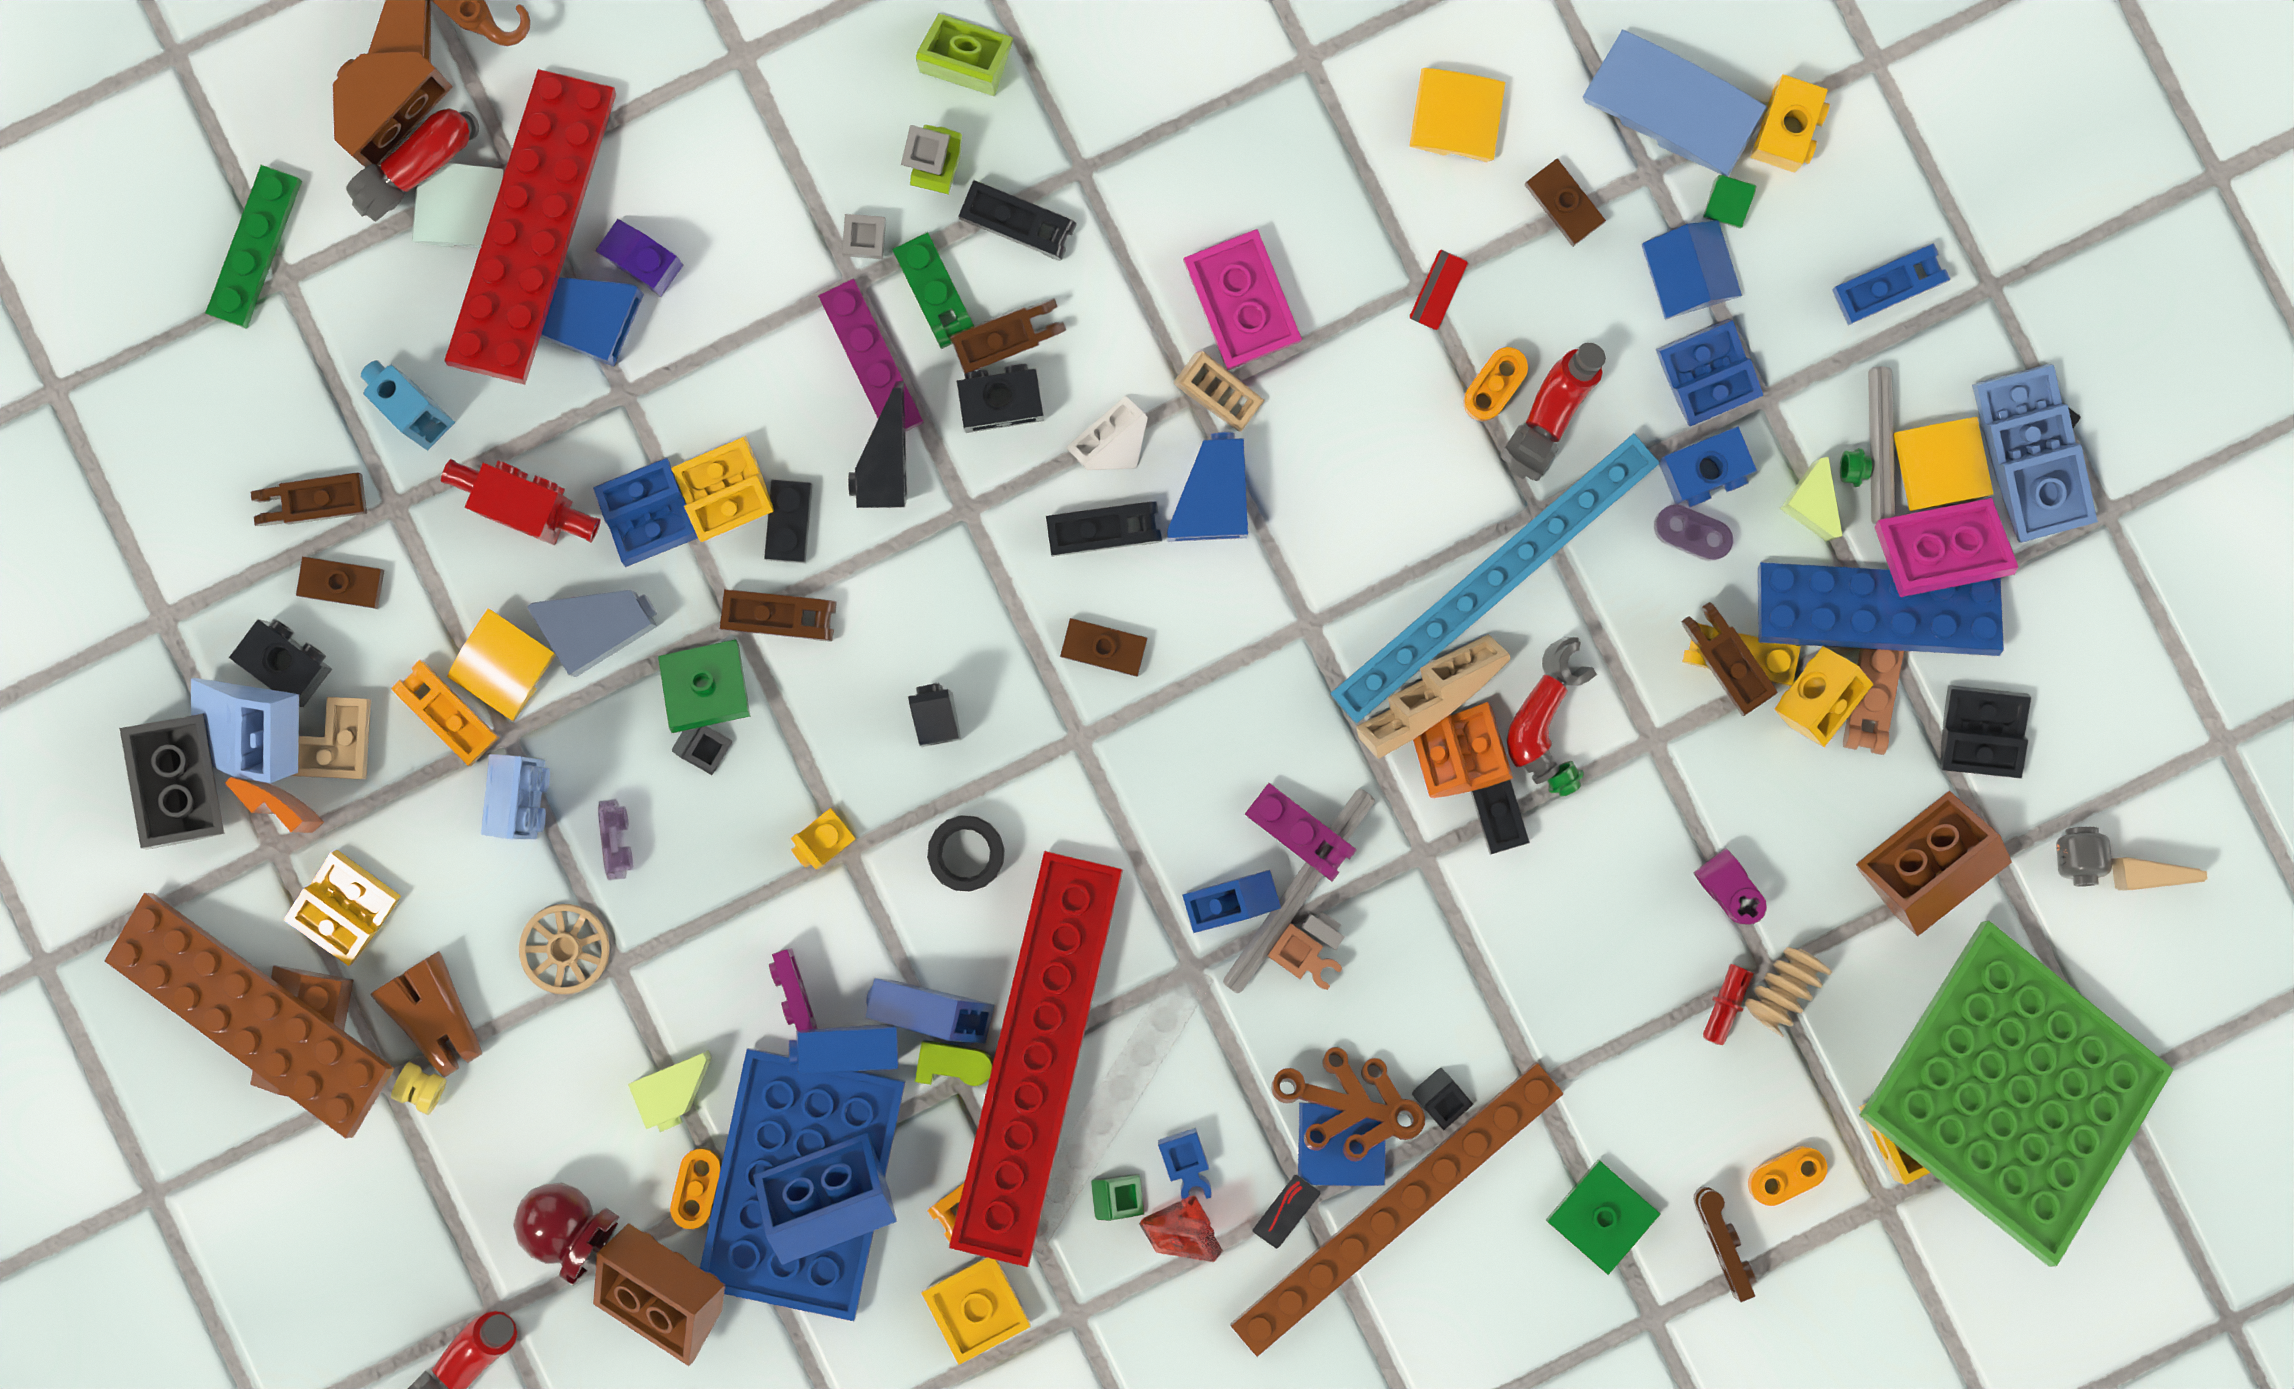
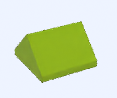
(964, 54)

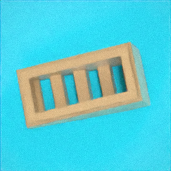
(1214, 369)
(2142, 874)

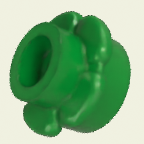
(1855, 467)
(1566, 779)

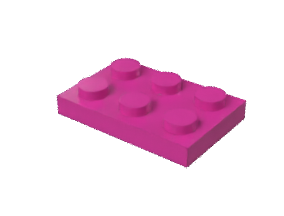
(1242, 299)
(1946, 547)

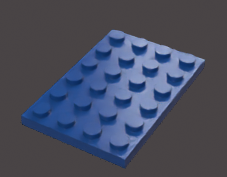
(773, 1123)

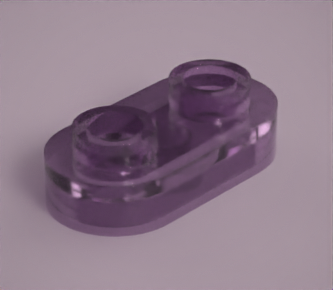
(1694, 533)
(616, 855)

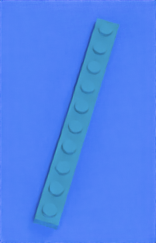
(1494, 578)

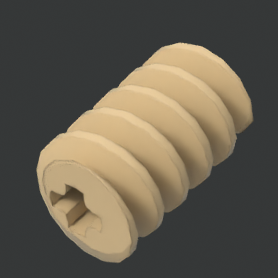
(1786, 988)

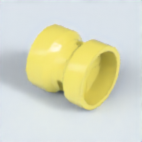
(418, 1088)

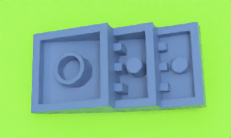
(1675, 103)
(2035, 453)

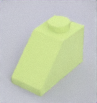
(669, 1092)

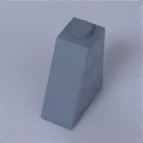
(593, 626)

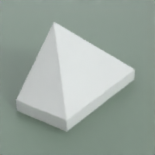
(1113, 439)

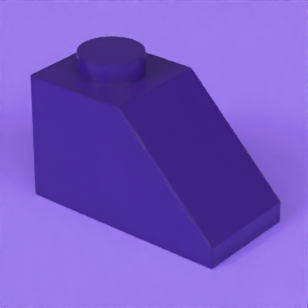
(640, 257)

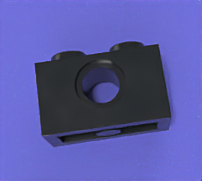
(1022, 408)
(258, 657)

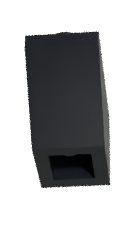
(934, 715)

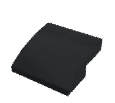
(1984, 731)

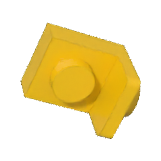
(822, 840)

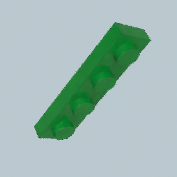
(253, 246)

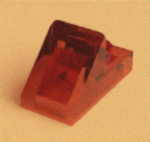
(1182, 1231)

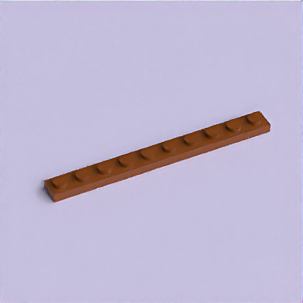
(1396, 1209)

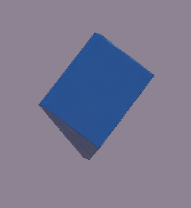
(1691, 268)

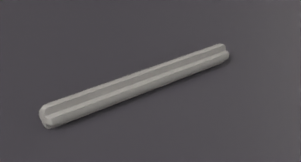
(1294, 897)

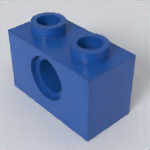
(1725, 450)

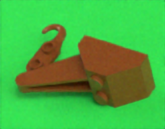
(395, 84)

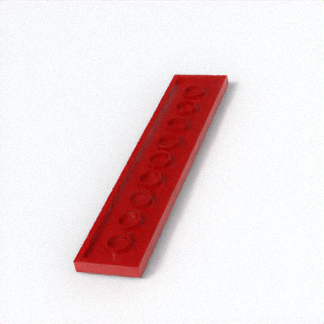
(1036, 1059)

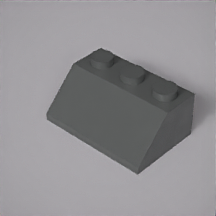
(171, 781)

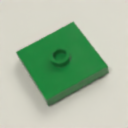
(704, 686)
(1603, 1217)

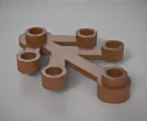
(1354, 1104)

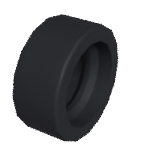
(937, 864)

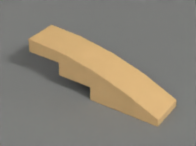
(1443, 689)

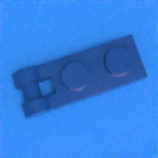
(1889, 285)

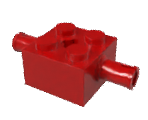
(523, 505)

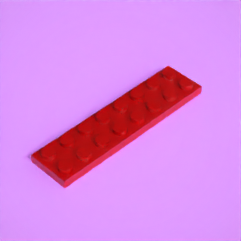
(530, 227)

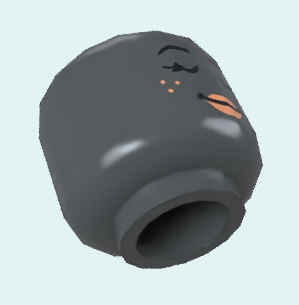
(2084, 855)

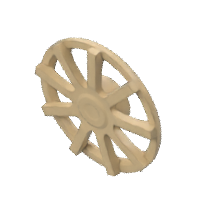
(564, 949)

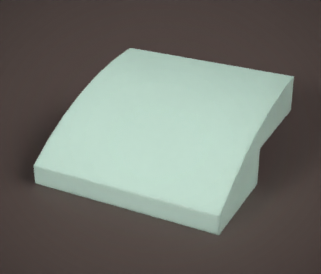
(455, 205)

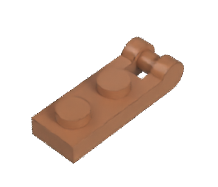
(1877, 705)

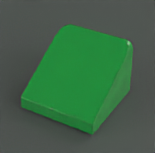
(1729, 201)
(1117, 1197)

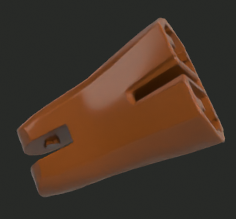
(430, 1013)

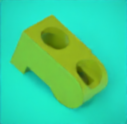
(951, 1060)

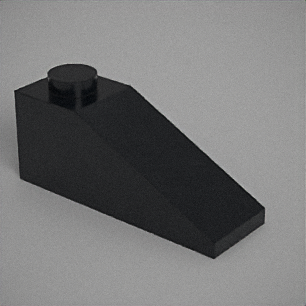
(882, 467)

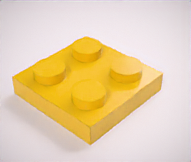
(976, 1309)

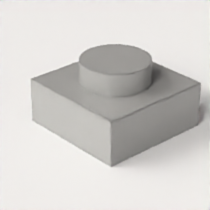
(925, 149)
(863, 236)
(1324, 929)

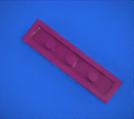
(866, 348)

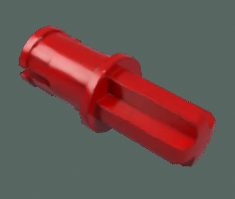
(1727, 1004)

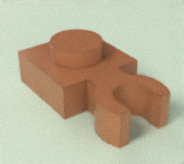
(1299, 953)

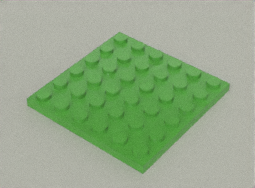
(2017, 1093)

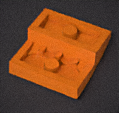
(1463, 753)
(269, 799)

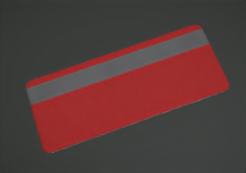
(1438, 289)

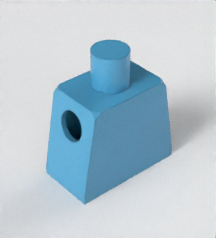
(405, 404)

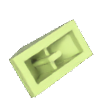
(1815, 502)

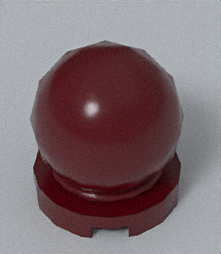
(560, 1227)

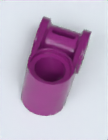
(1727, 882)

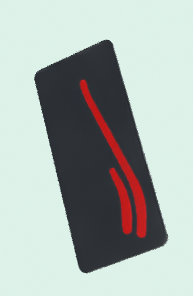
(1286, 1211)

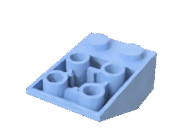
(249, 729)
(514, 797)

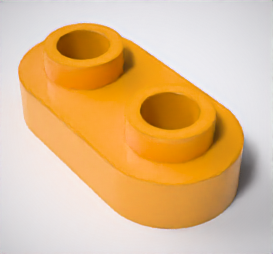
(1494, 384)
(1788, 1174)
(697, 1187)

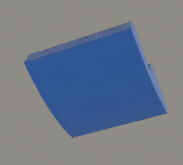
(1709, 372)
(645, 512)
(1329, 1164)

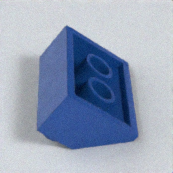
(824, 1199)

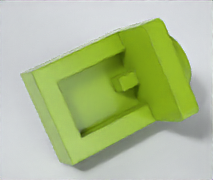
(943, 182)

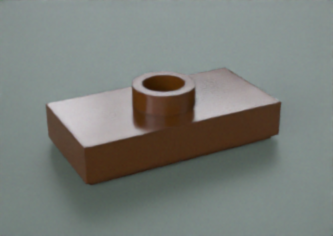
(1565, 202)
(340, 582)
(1103, 647)

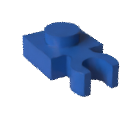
(1185, 1160)

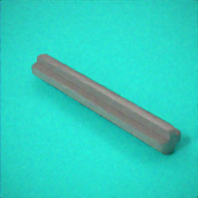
(1881, 443)

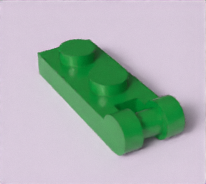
(932, 287)

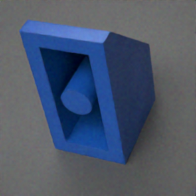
(1231, 901)

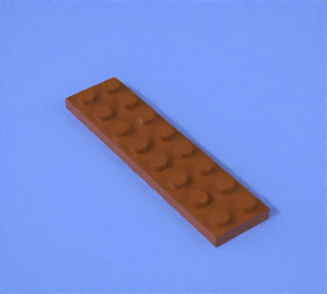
(249, 1015)

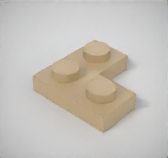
(345, 744)

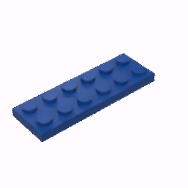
(1866, 612)

